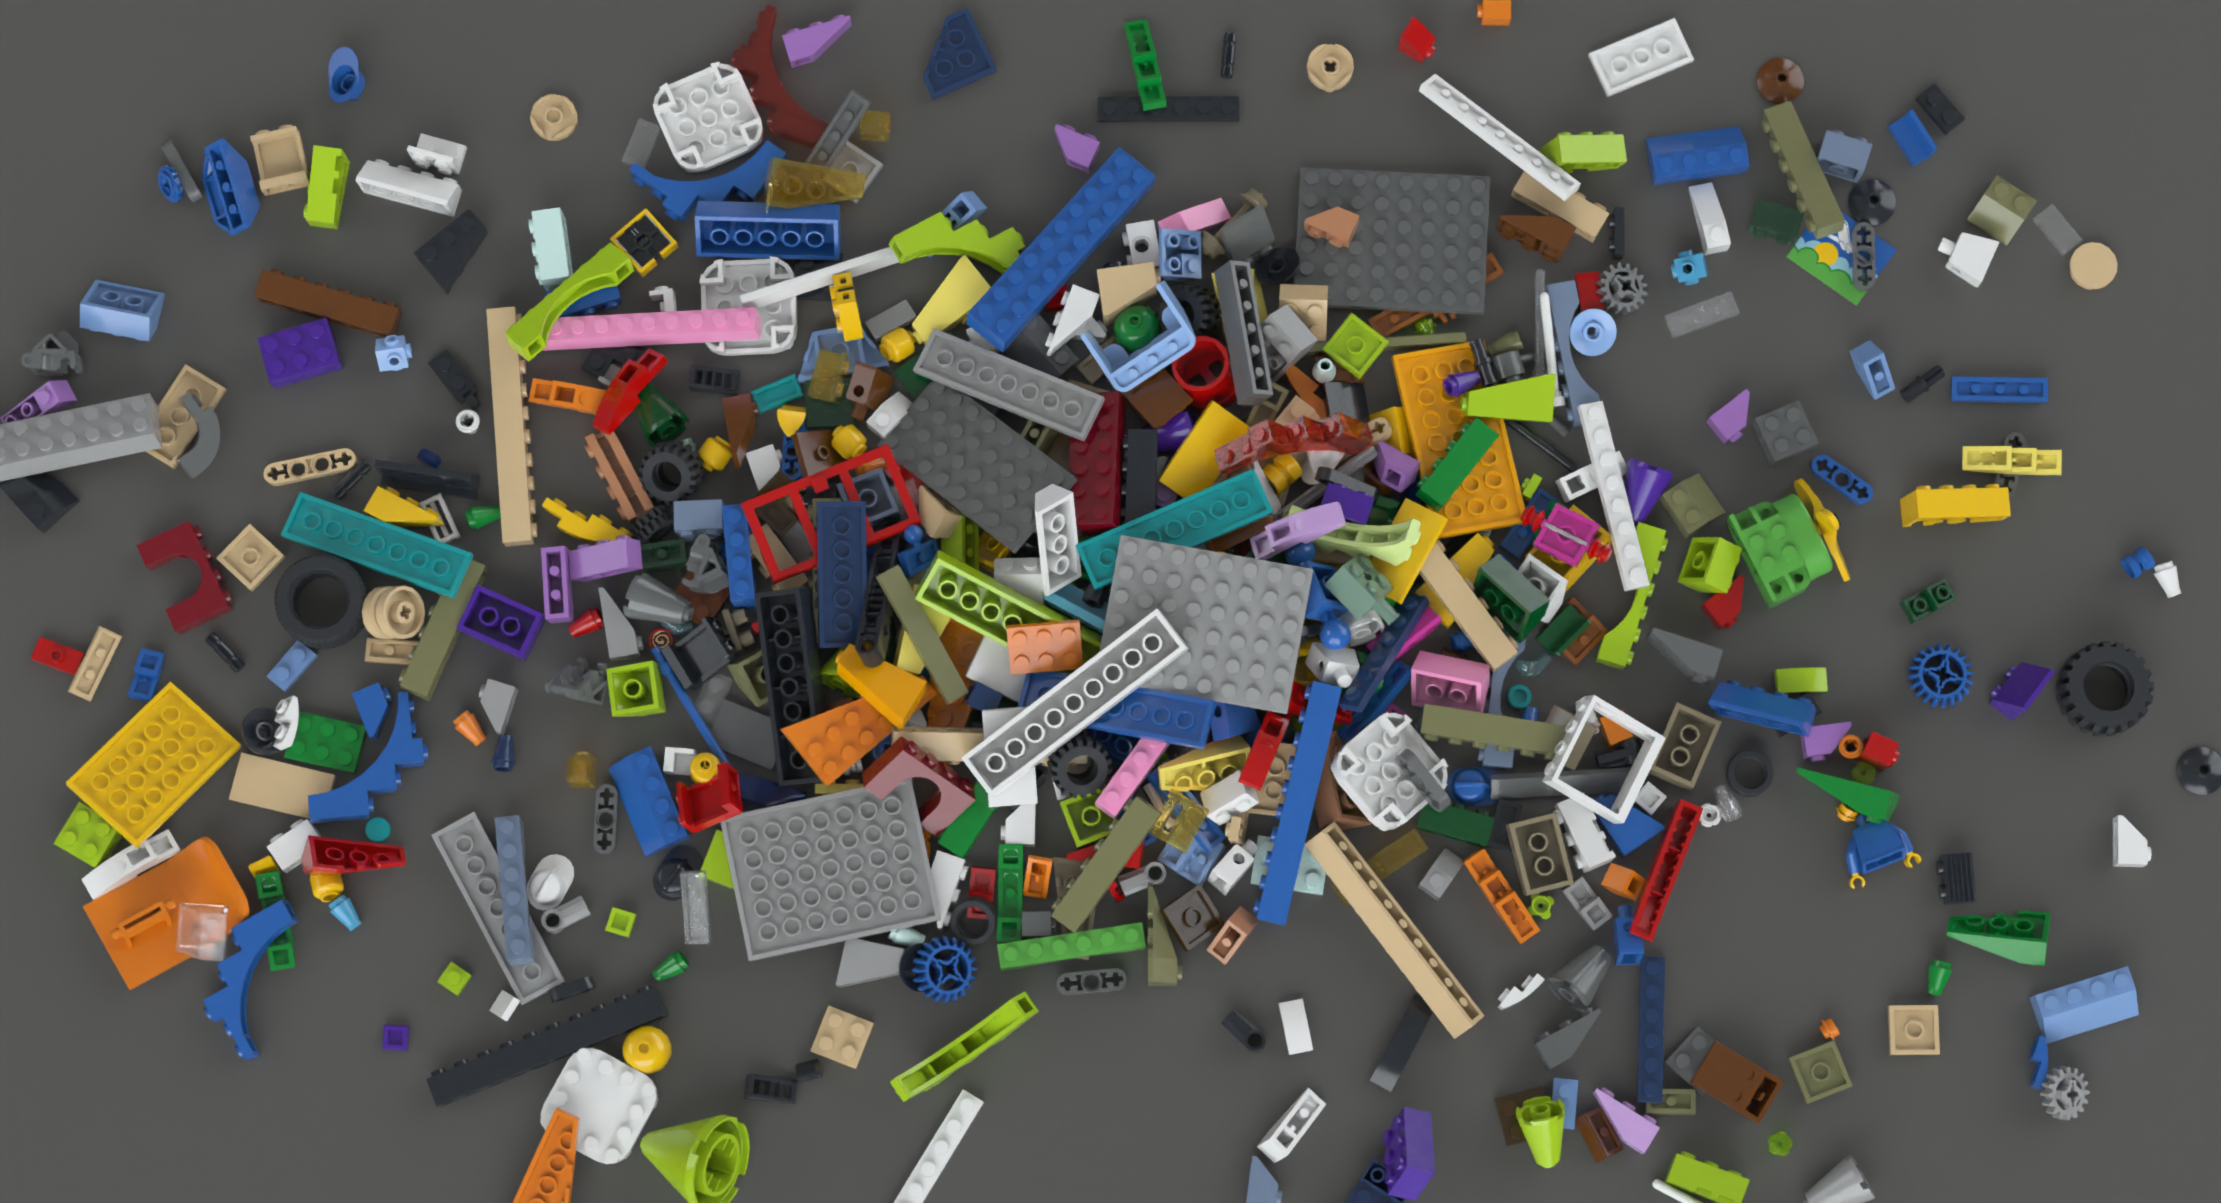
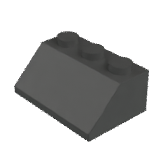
(1031, 351)

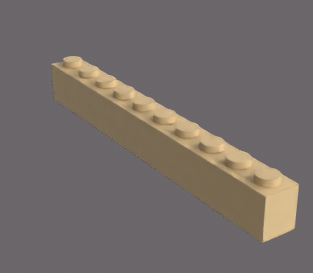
(511, 431)
(1394, 930)

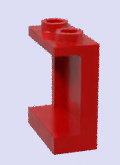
(710, 801)

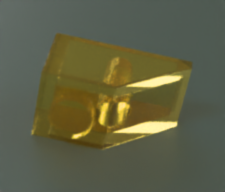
(581, 771)

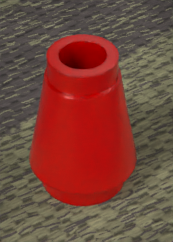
(586, 623)

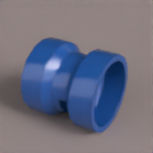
(2138, 562)

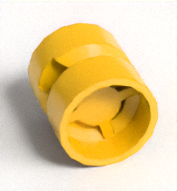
(1281, 472)

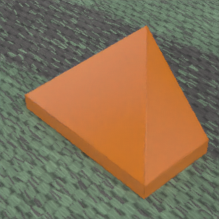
(1037, 877)

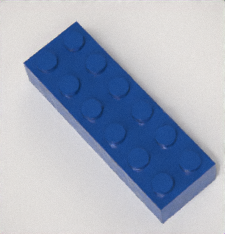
(767, 231)

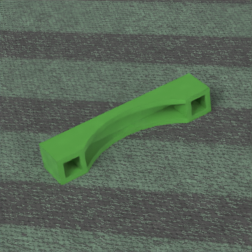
(1071, 945)

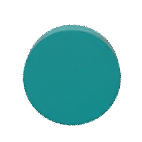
(1519, 697)
(378, 830)

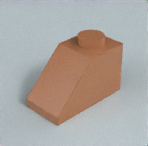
(1232, 935)

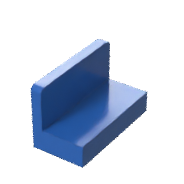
(1912, 138)

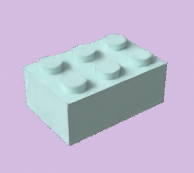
(550, 247)

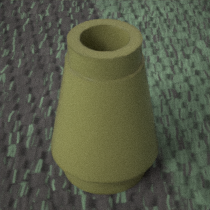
(1506, 343)

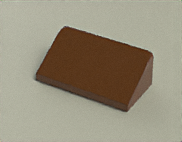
(1598, 1134)

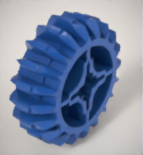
(1930, 673)
(957, 954)

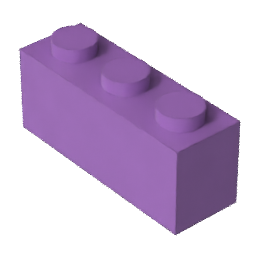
(605, 559)
(557, 585)

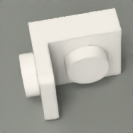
(665, 294)

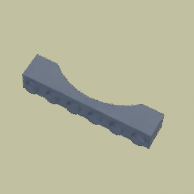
(1563, 304)
(1489, 756)
(513, 890)

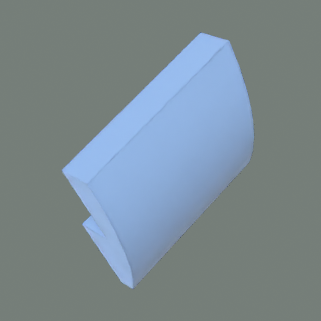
(1194, 864)

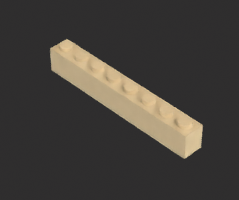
(953, 743)

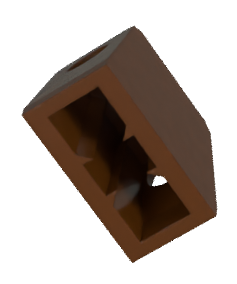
(867, 389)

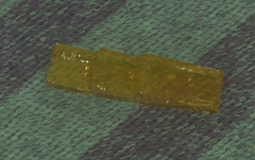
(1393, 857)

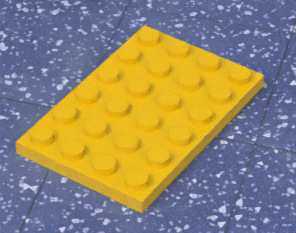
(153, 765)

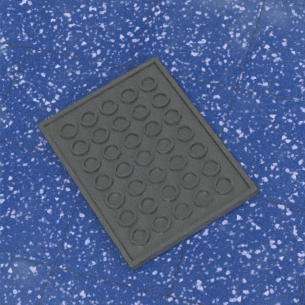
(1414, 242)

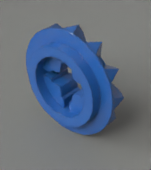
(170, 184)

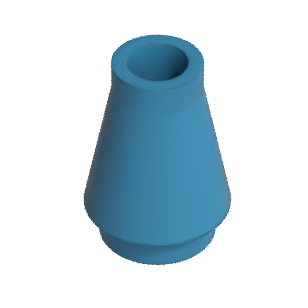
(345, 912)

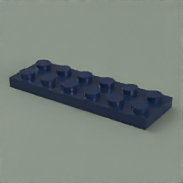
(840, 570)

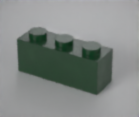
(1457, 824)

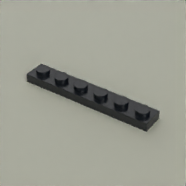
(1176, 110)

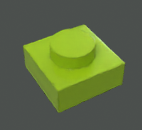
(1530, 486)
(620, 922)
(454, 978)

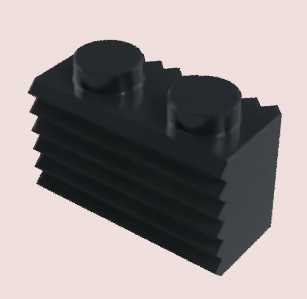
(1956, 878)

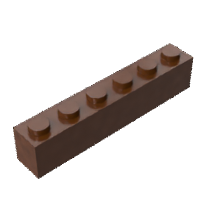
(322, 302)

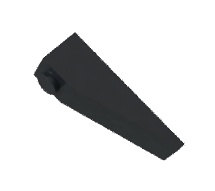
(40, 498)

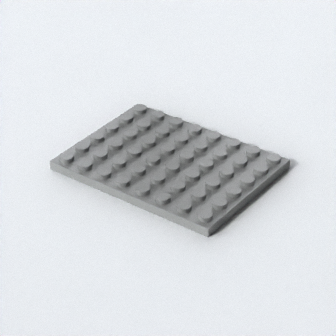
(1230, 611)
(829, 870)

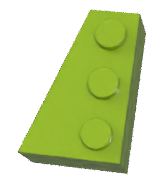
(1586, 151)
(326, 187)
(1706, 1179)

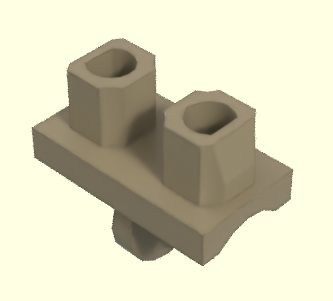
(733, 620)

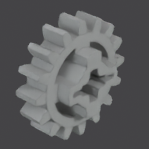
(2064, 1093)

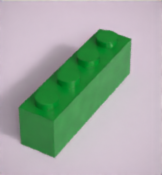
(1456, 465)
(967, 827)

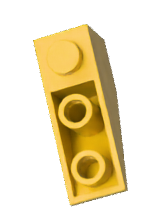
(392, 509)

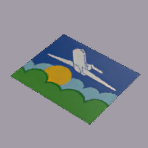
(1831, 258)

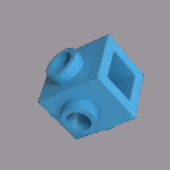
(1698, 264)

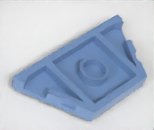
(830, 340)

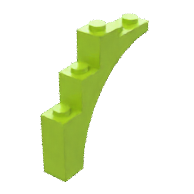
(936, 237)
(965, 1048)

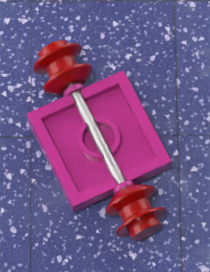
(1566, 535)

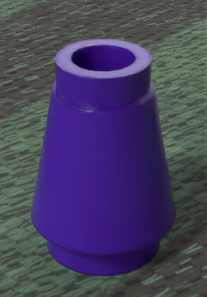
(1459, 383)

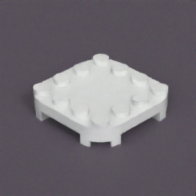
(708, 118)
(721, 289)
(1373, 778)
(609, 1101)

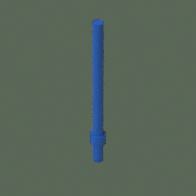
(666, 670)

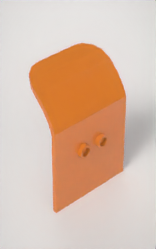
(142, 915)

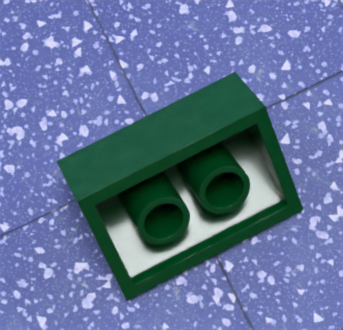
(1510, 597)

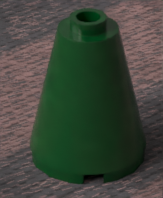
(659, 416)

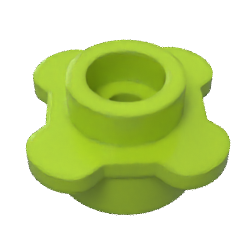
(1545, 901)

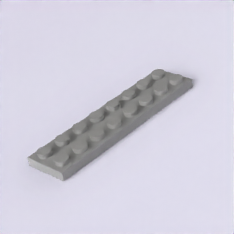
(1009, 384)
(476, 872)

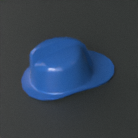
(344, 76)
(1470, 786)

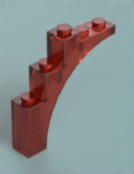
(756, 61)
(1302, 434)

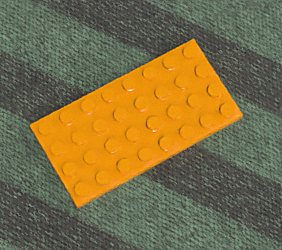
(1491, 491)

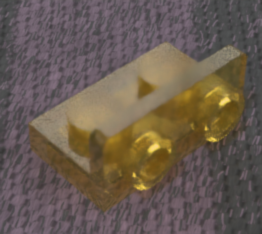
(828, 376)

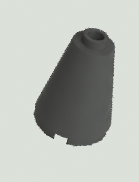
(656, 602)
(1581, 977)

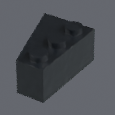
(451, 249)

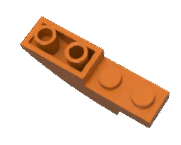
(566, 395)

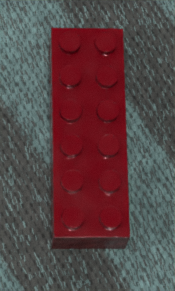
(1099, 469)

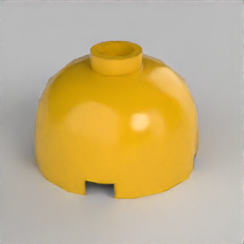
(647, 1049)

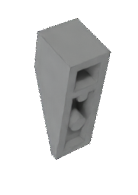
(620, 635)

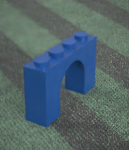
(739, 559)

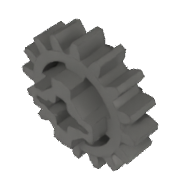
(1624, 288)

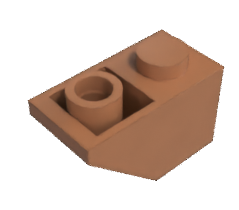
(1334, 225)

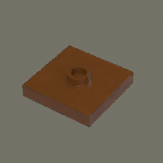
(815, 451)

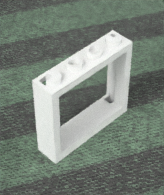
(1637, 773)

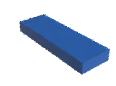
(1520, 537)

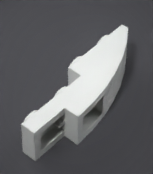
(129, 863)

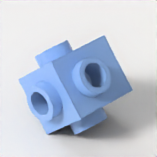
(393, 353)

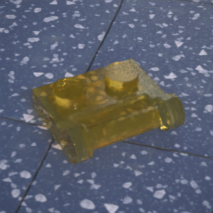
(1186, 824)

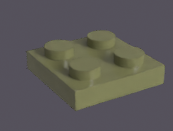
(1820, 1072)

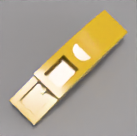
(576, 526)

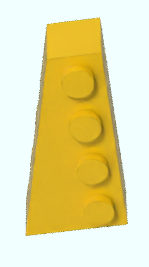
(1955, 505)

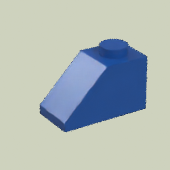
(373, 708)

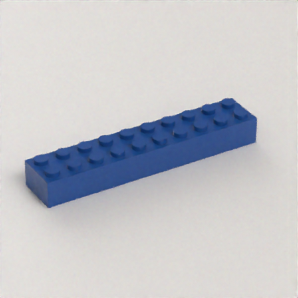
(1060, 249)

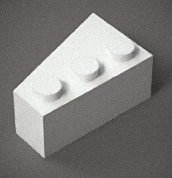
(1583, 835)

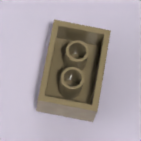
(1685, 747)
(1539, 854)

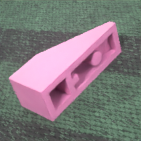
(1198, 218)

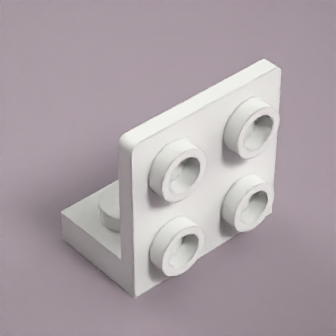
(438, 153)

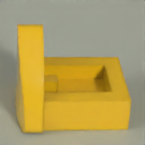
(791, 418)

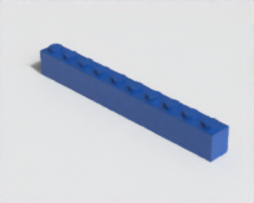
(1299, 802)

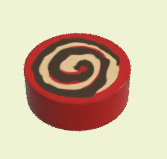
(660, 638)

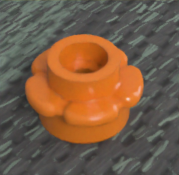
(1829, 1029)

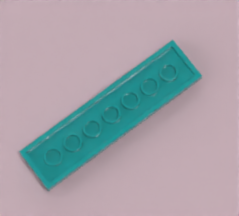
(1182, 523)
(377, 545)

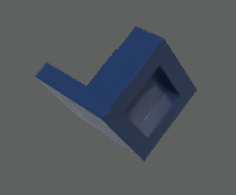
(981, 697)

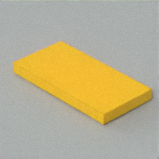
(1194, 463)
(1404, 575)

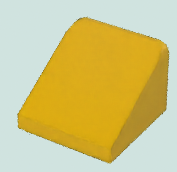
(264, 865)

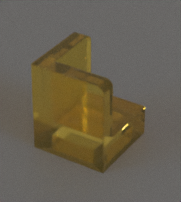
(876, 126)

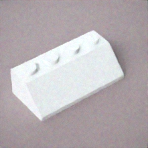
(409, 187)
(1057, 537)

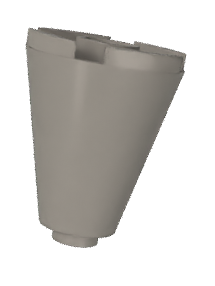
(1841, 1185)

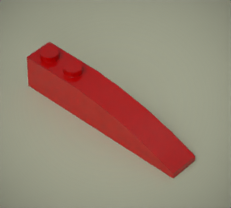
(1665, 868)

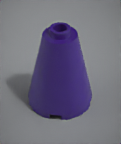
(1175, 430)
(1644, 487)

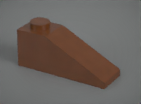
(740, 424)

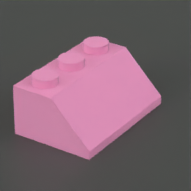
(1449, 682)

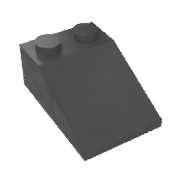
(1248, 236)
(1689, 656)

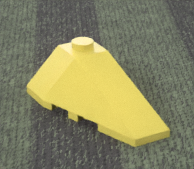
(1204, 767)

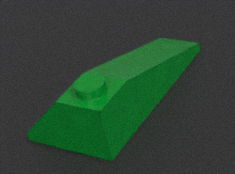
(1865, 799)
(2013, 937)

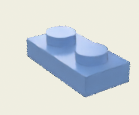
(292, 666)
(1566, 1091)

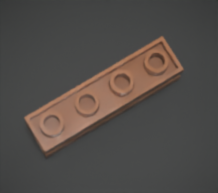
(620, 474)

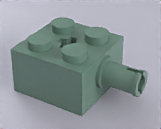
(1362, 589)

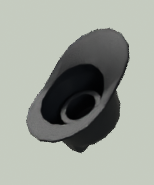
(667, 876)

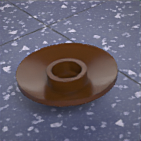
(1772, 88)

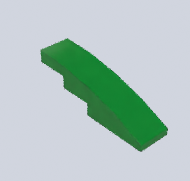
(1145, 64)

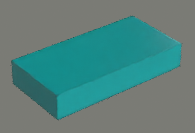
(777, 394)

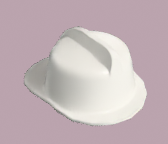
(1316, 459)
(550, 882)

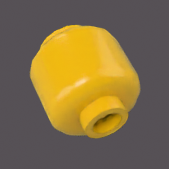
(897, 344)
(848, 441)
(715, 453)
(703, 767)
(327, 887)

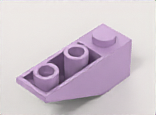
(1629, 1126)

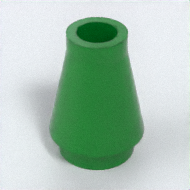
(482, 515)
(672, 966)
(1938, 975)

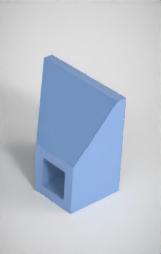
(1179, 255)

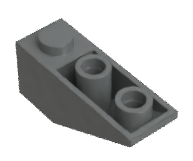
(1562, 1044)

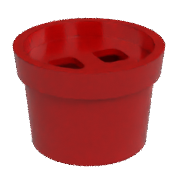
(1197, 362)

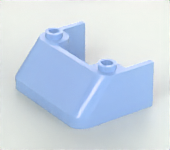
(1128, 370)

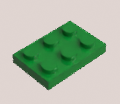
(327, 743)

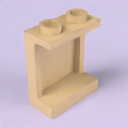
(280, 159)

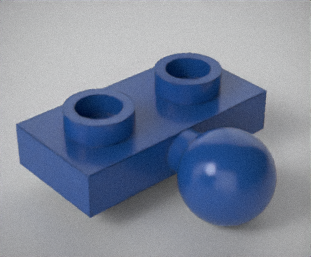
(920, 554)

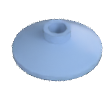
(1602, 337)

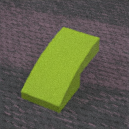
(1801, 680)

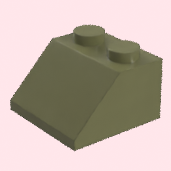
(2001, 210)
(1691, 505)

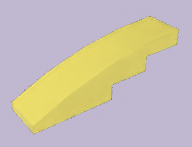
(2012, 460)

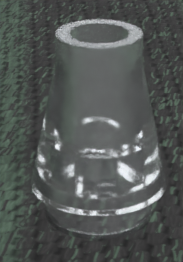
(1727, 804)

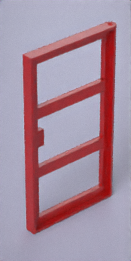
(819, 484)

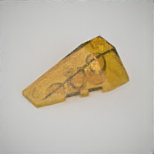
(802, 184)

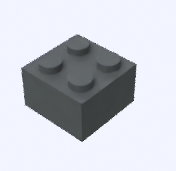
(1784, 433)

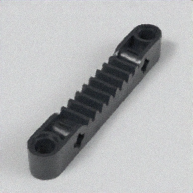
(876, 611)

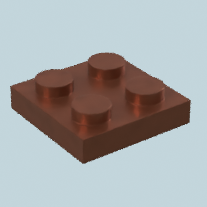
(703, 604)

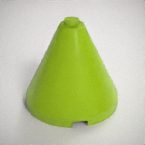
(701, 1157)

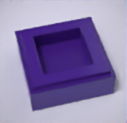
(396, 1037)

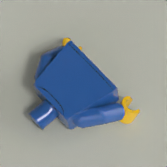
(1876, 847)

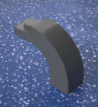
(208, 437)

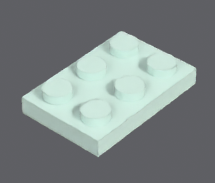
(1310, 873)

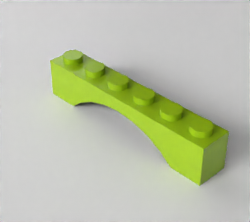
(603, 270)
(1617, 644)

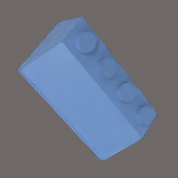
(2086, 1005)

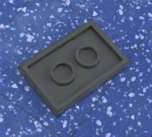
(745, 734)

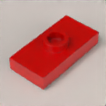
(57, 656)

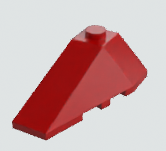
(341, 856)

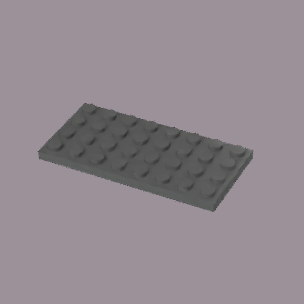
(975, 462)

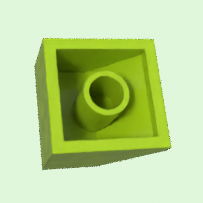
(636, 690)

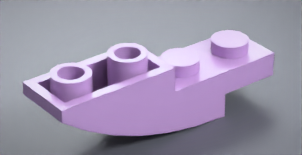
(1297, 528)

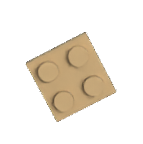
(250, 557)
(1913, 1030)
(842, 1037)

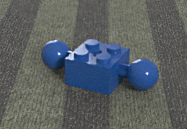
(1321, 603)

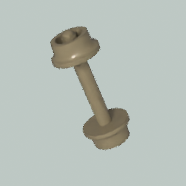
(1211, 244)

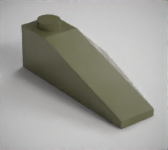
(750, 676)
(1161, 954)

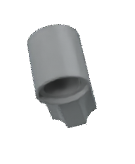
(1140, 880)
(568, 914)

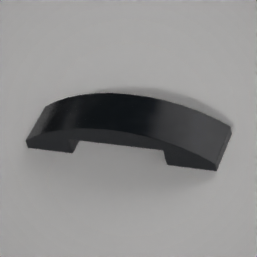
(1402, 1044)

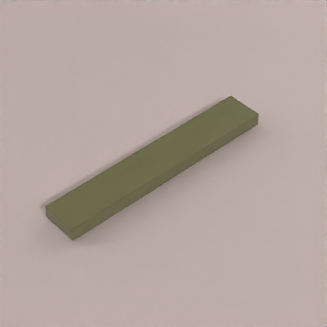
(922, 634)

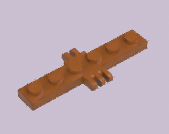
(1391, 322)

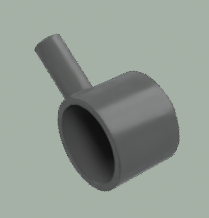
(1509, 366)

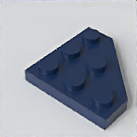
(957, 57)

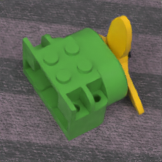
(1786, 545)

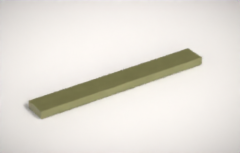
(1408, 342)

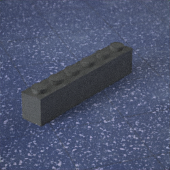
(1243, 333)

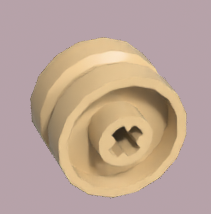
(393, 612)

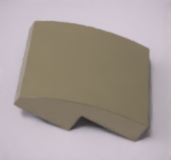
(1562, 717)

